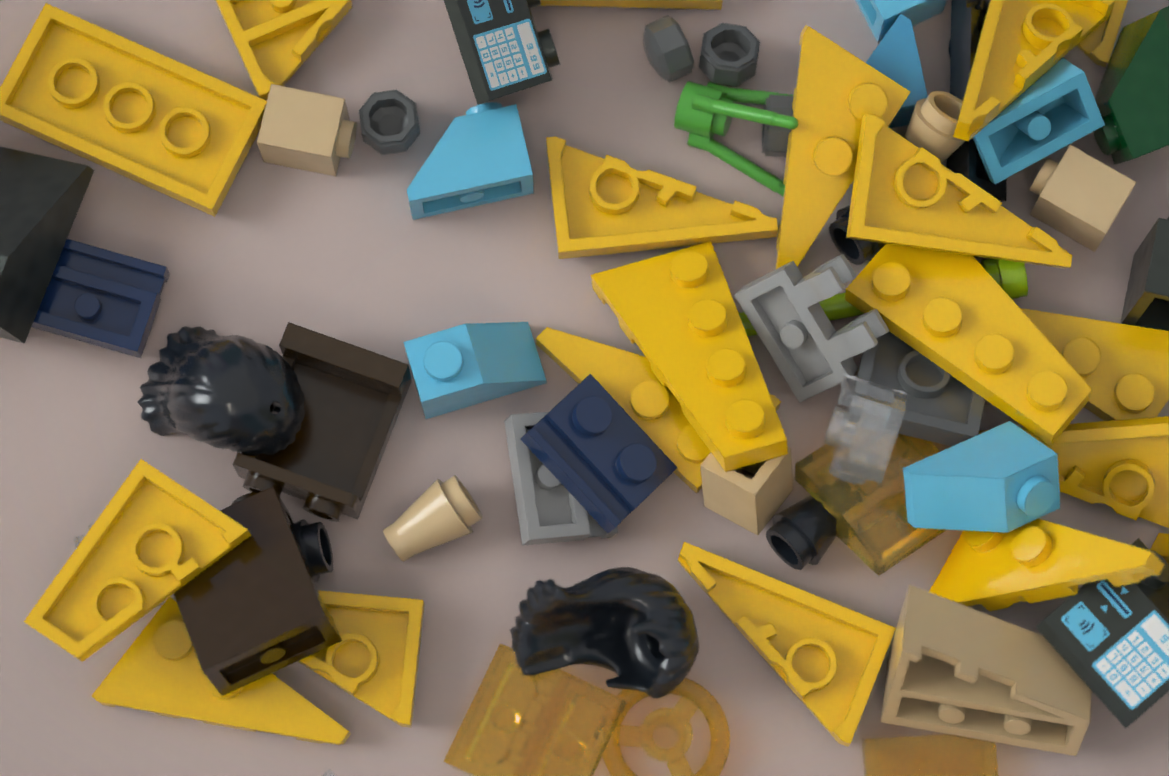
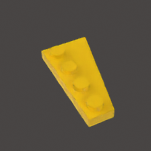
(974, 332)

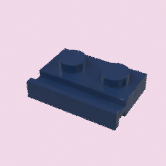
(102, 298)
(599, 453)

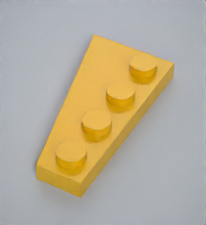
(699, 349)

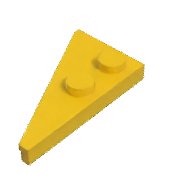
(1017, 48)
(823, 149)
(917, 202)
(617, 209)
(1118, 361)
(638, 392)
(1117, 465)
(1036, 565)
(811, 643)
(376, 652)
(166, 678)

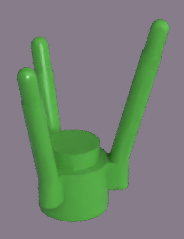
(710, 111)

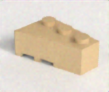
(981, 679)

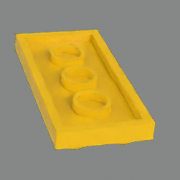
(130, 109)

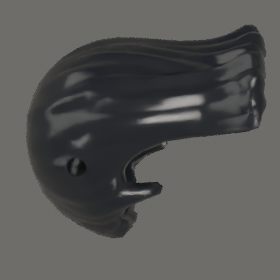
(223, 393)
(610, 621)

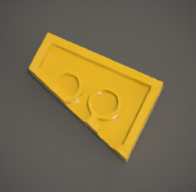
(131, 561)

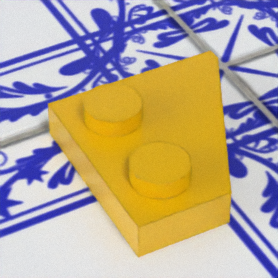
(279, 34)

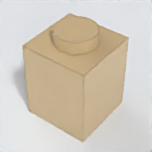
(306, 130)
(1080, 196)
(749, 493)

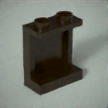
(346, 425)
(257, 601)

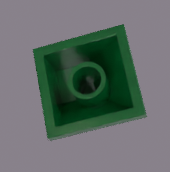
(1136, 91)

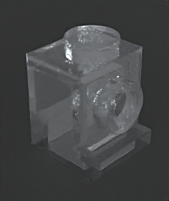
(865, 430)

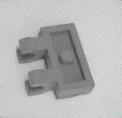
(798, 332)

